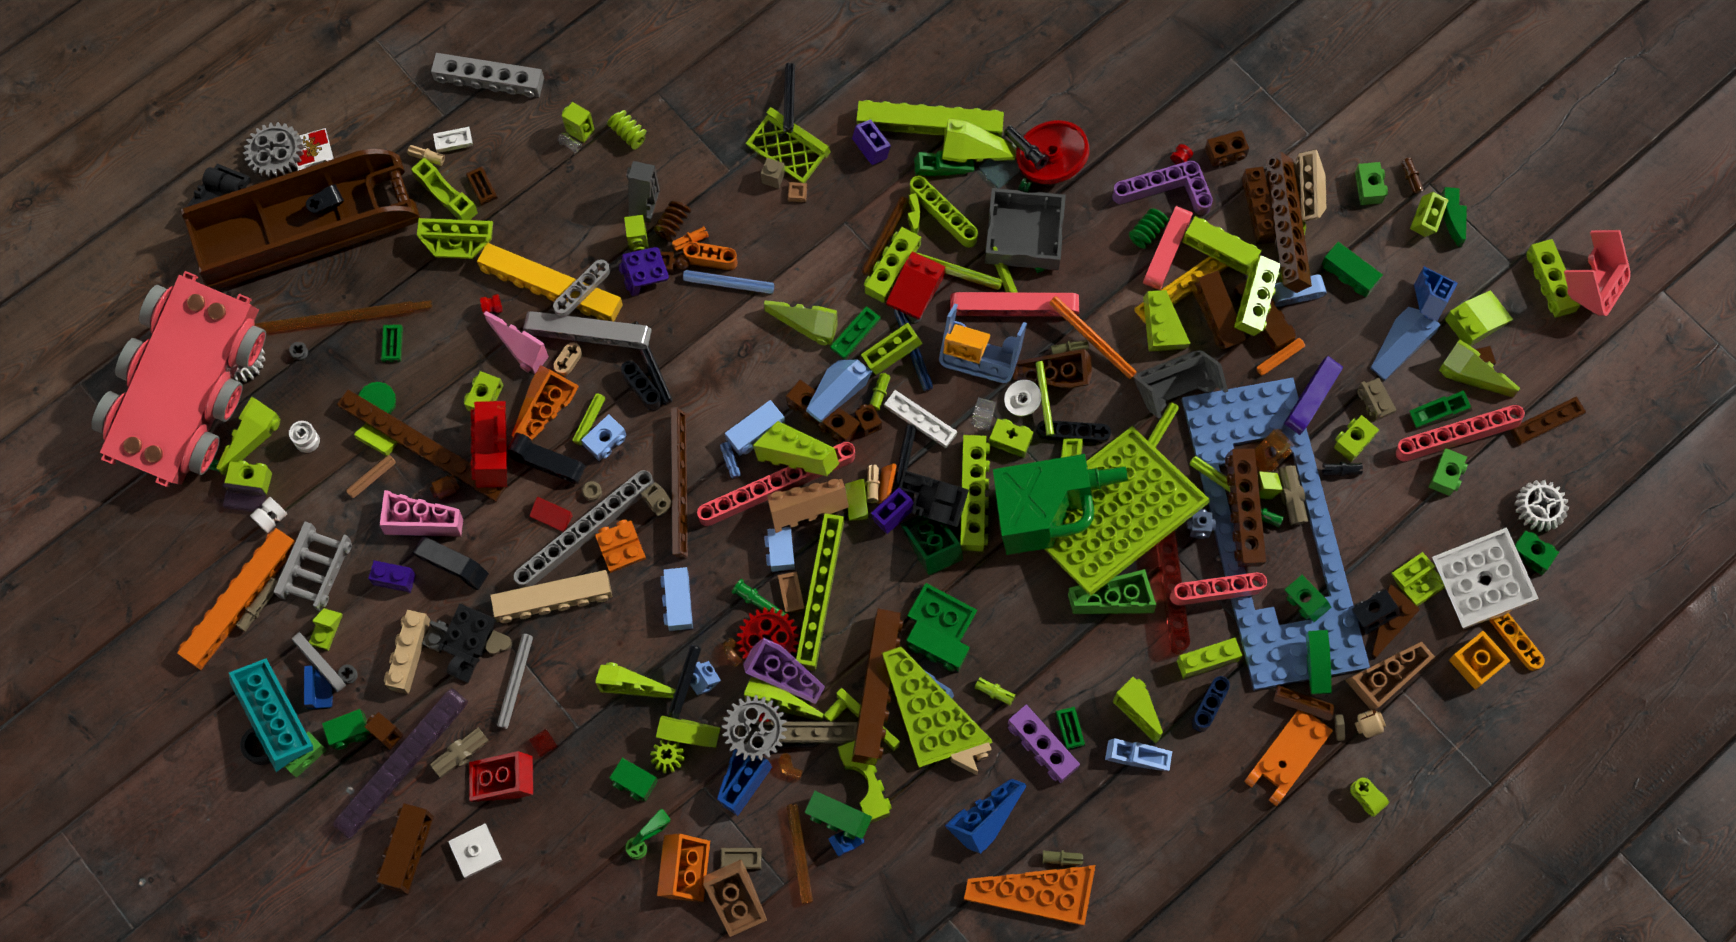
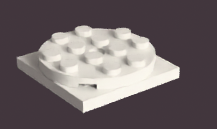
(1490, 556)

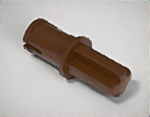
(1412, 175)

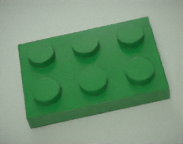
(942, 612)

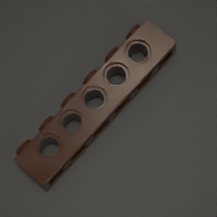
(1247, 461)

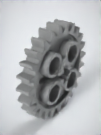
(273, 150)
(769, 738)

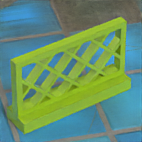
(800, 136)

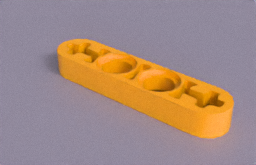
(1518, 635)

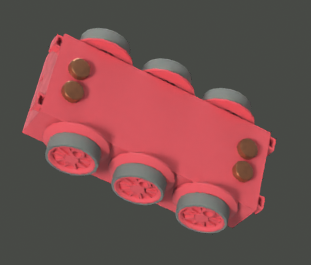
(179, 380)

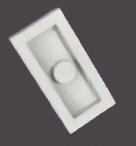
(453, 139)

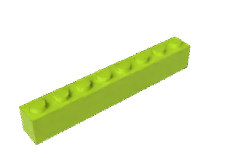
(924, 118)
(820, 591)

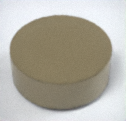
(592, 491)

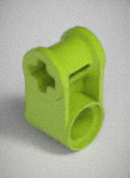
(1370, 797)

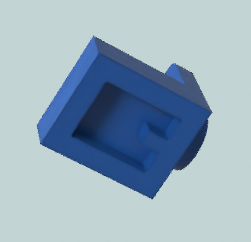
(844, 844)

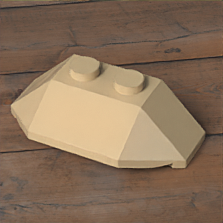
(1311, 185)

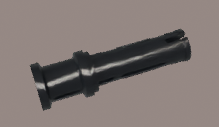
(1030, 151)

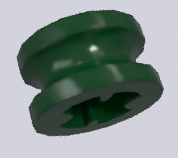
(1025, 185)

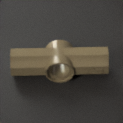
(1293, 495)
(459, 752)

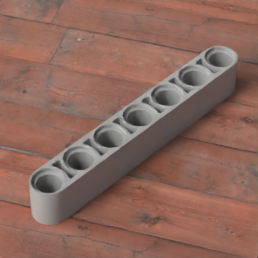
(587, 330)

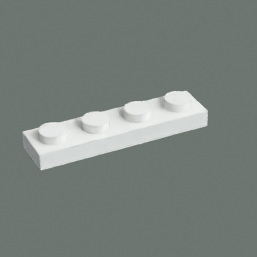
(920, 419)

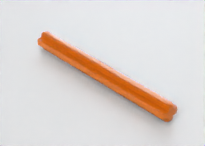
(1092, 337)

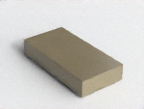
(750, 857)

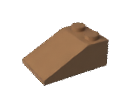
(734, 898)

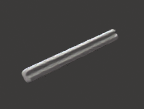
(515, 680)

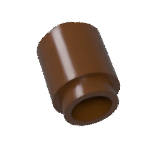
(444, 487)

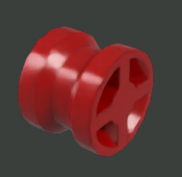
(1182, 154)

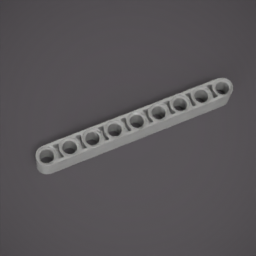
(580, 539)

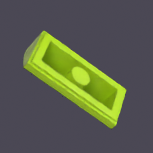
(375, 439)
(856, 500)

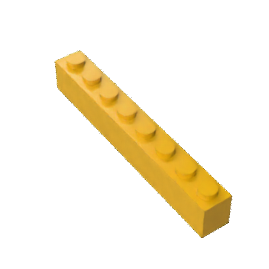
(545, 281)

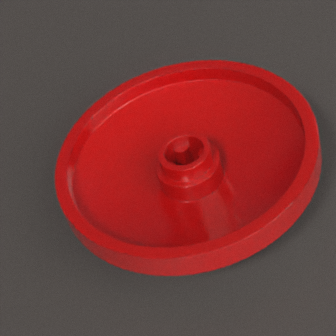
(1065, 147)

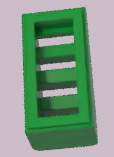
(653, 827)

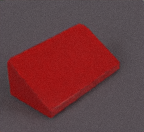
(551, 514)

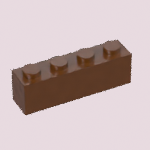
(1277, 331)

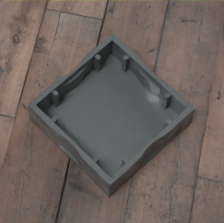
(1025, 229)

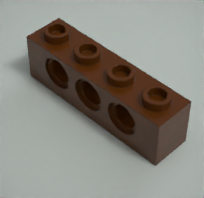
(1259, 205)
(850, 426)

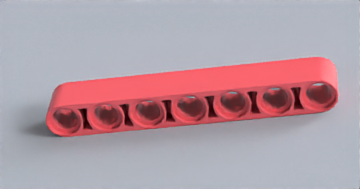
(1011, 303)
(1466, 427)

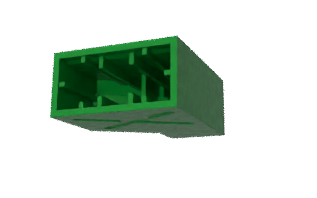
(1040, 495)

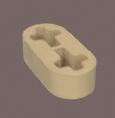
(564, 356)

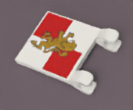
(315, 150)

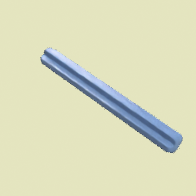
(727, 281)

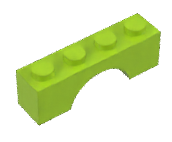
(453, 200)
(874, 802)

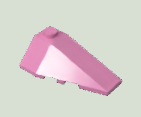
(523, 346)

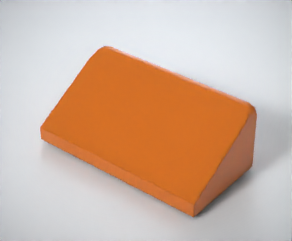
(886, 482)

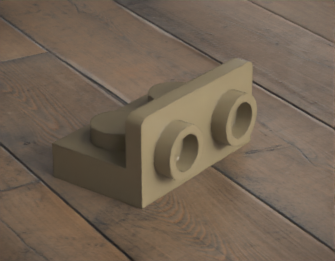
(1376, 399)

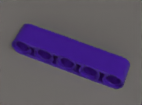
(1313, 395)

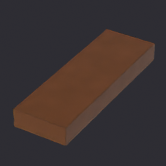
(1303, 703)

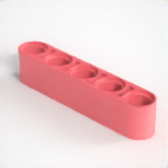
(1167, 248)
(1212, 594)

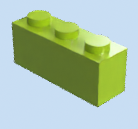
(891, 349)
(1209, 658)

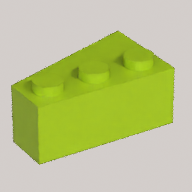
(1163, 323)

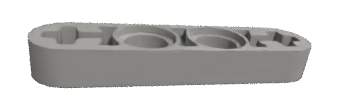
(580, 287)
(320, 664)

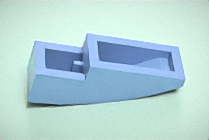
(1138, 755)

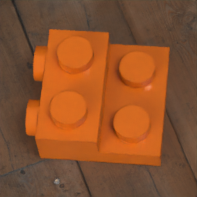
(620, 545)

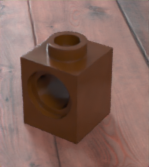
(868, 427)

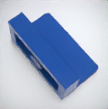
(317, 690)

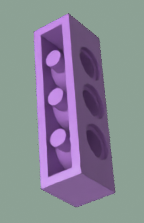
(1027, 717)

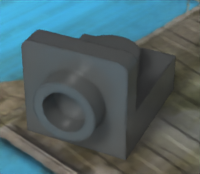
(435, 635)

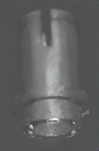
(569, 142)

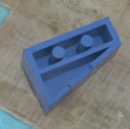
(1433, 292)
(742, 781)

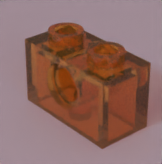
(1282, 445)

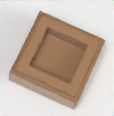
(797, 192)

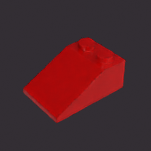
(916, 285)
(501, 777)

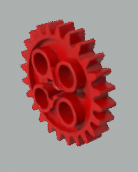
(754, 627)

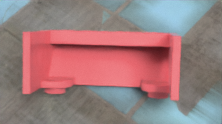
(1610, 274)

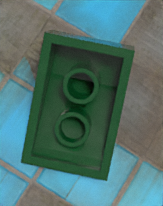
(932, 543)

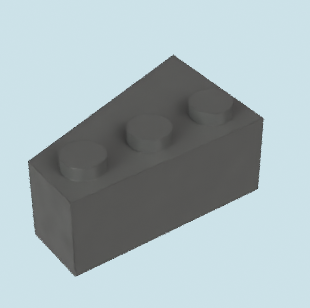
(642, 189)

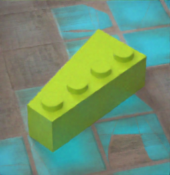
(793, 448)

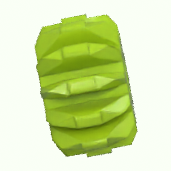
(668, 749)

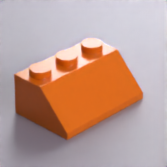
(683, 867)

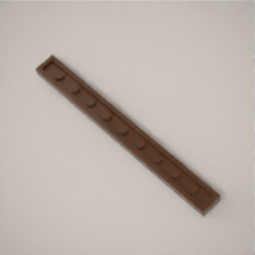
(414, 441)

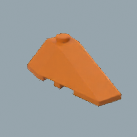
(543, 401)

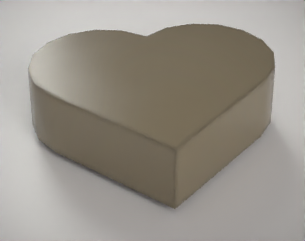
(497, 643)
(1339, 727)

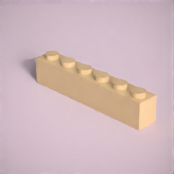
(551, 596)

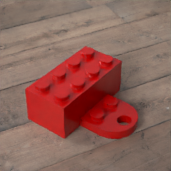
(489, 444)

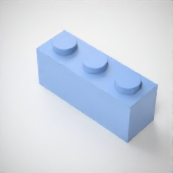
(753, 427)
(677, 599)

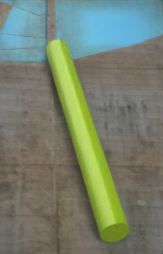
(1044, 398)

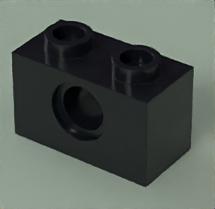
(1371, 621)

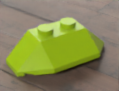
(454, 237)

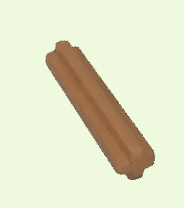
(370, 476)

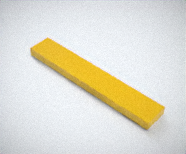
(1180, 288)

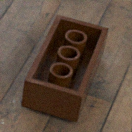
(404, 848)

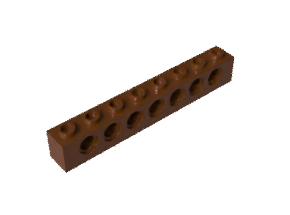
(1288, 222)

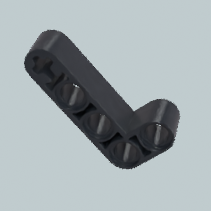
(525, 452)
(451, 561)

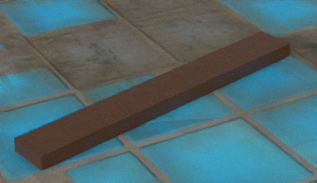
(679, 483)

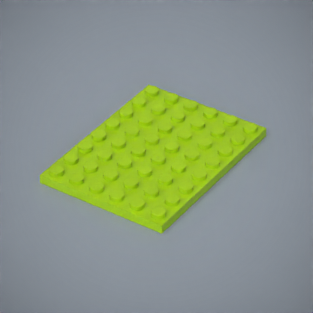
(1127, 514)

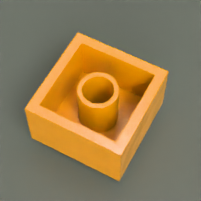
(1479, 660)

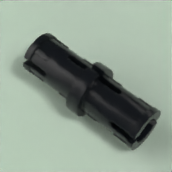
(1342, 469)

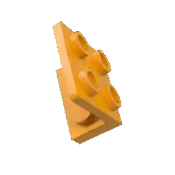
(966, 343)

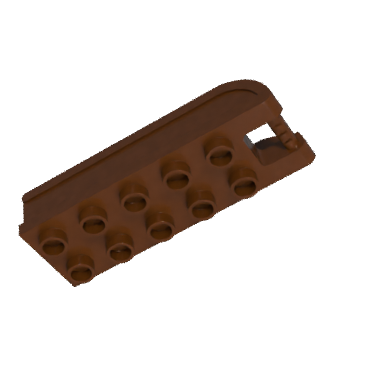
(272, 228)

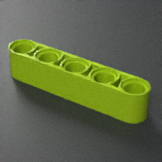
(945, 219)

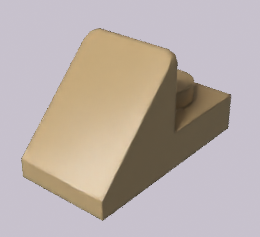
(966, 758)

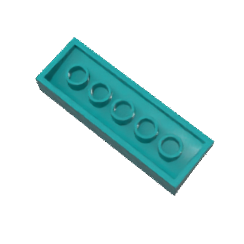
(270, 713)

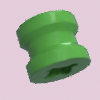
(638, 854)

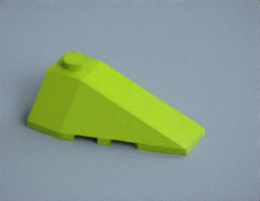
(968, 141)
(815, 323)
(256, 426)
(620, 680)
(786, 701)

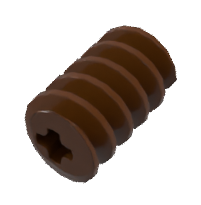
(670, 220)

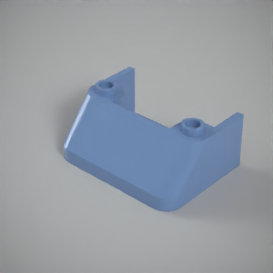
(996, 363)

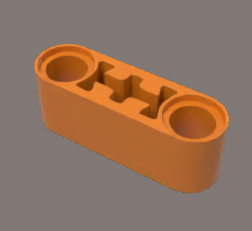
(713, 261)

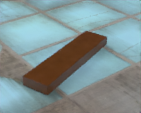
(1548, 420)

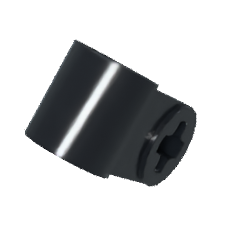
(328, 198)

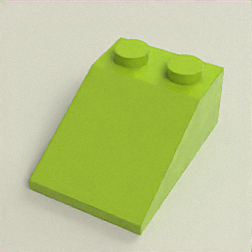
(1478, 318)
(1137, 705)

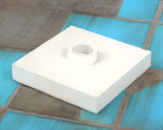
(475, 850)

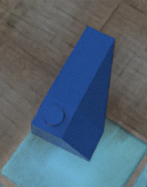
(982, 823)

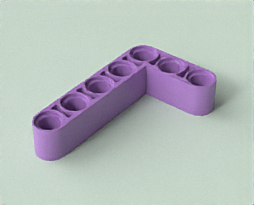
(1167, 183)

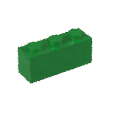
(1351, 269)
(937, 647)
(838, 816)

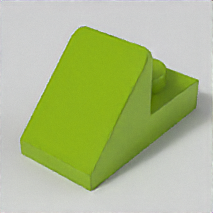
(325, 629)

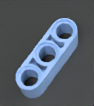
(1284, 296)

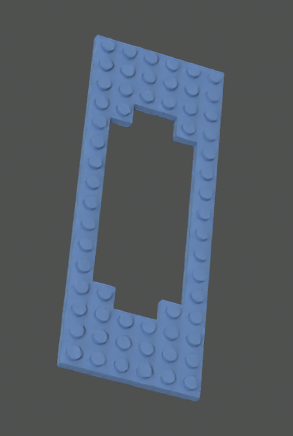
(1271, 650)

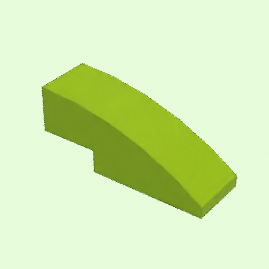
(687, 732)

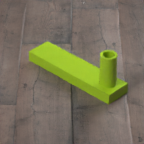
(846, 701)

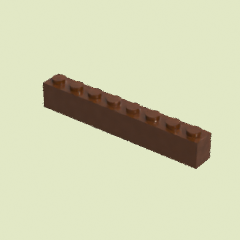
(876, 689)

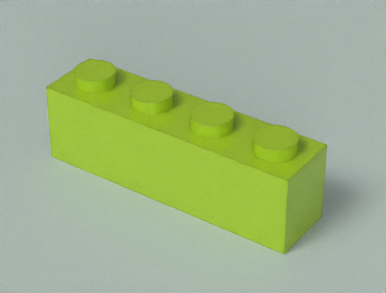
(1221, 245)

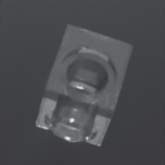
(983, 413)

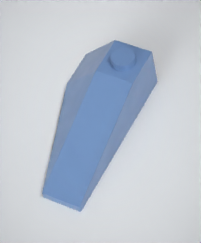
(1405, 337)
(837, 386)

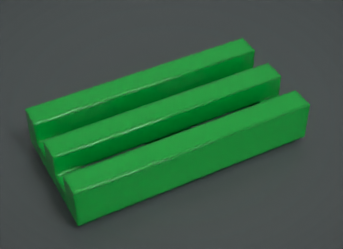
(391, 357)
(1062, 730)

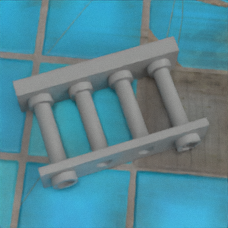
(299, 552)

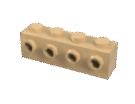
(407, 652)

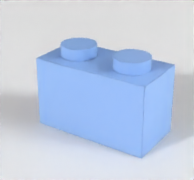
(780, 549)

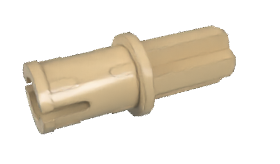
(431, 156)
(872, 484)

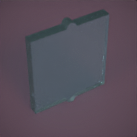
(999, 171)

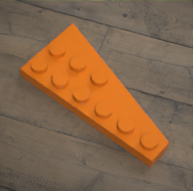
(1046, 893)

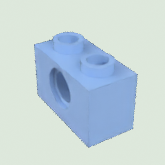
(607, 427)

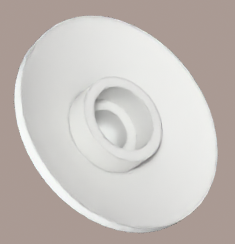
(1019, 391)

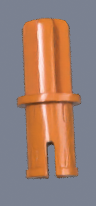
(694, 236)

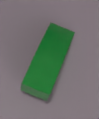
(933, 165)
(1455, 215)
(1441, 410)
(1319, 661)

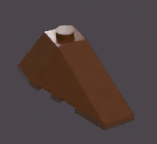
(1061, 370)

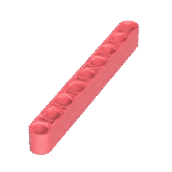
(766, 484)

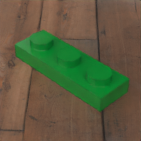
(855, 333)

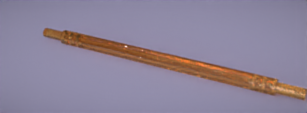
(343, 316)

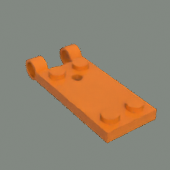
(1295, 747)

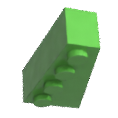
(1120, 595)

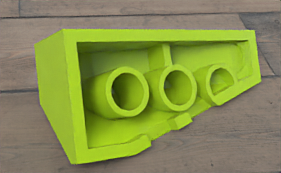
(1468, 368)

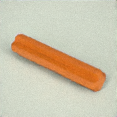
(1280, 356)

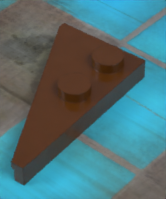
(1390, 630)

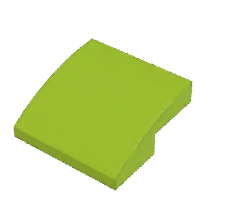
(1418, 579)

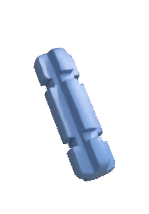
(730, 460)

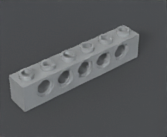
(462, 65)

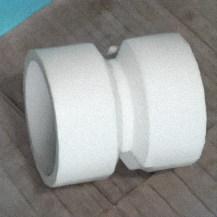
(304, 436)
(263, 520)

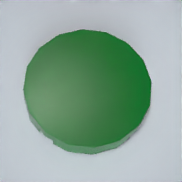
(379, 395)

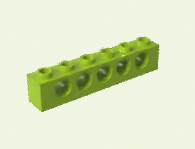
(974, 445)

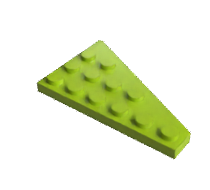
(931, 717)

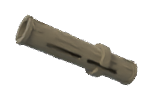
(252, 612)

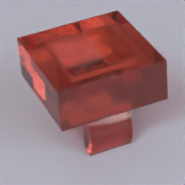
(543, 742)

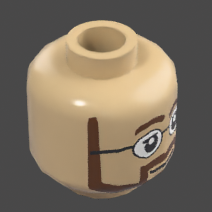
(1370, 723)

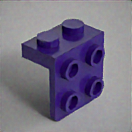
(642, 269)

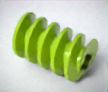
(626, 129)

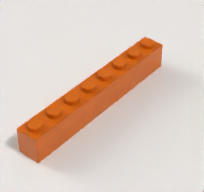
(232, 604)

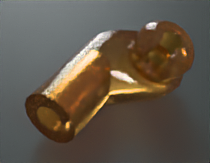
(730, 653)
(787, 767)

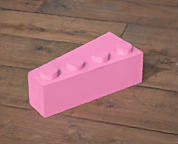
(418, 518)

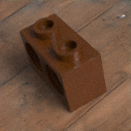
(1225, 145)
(383, 730)

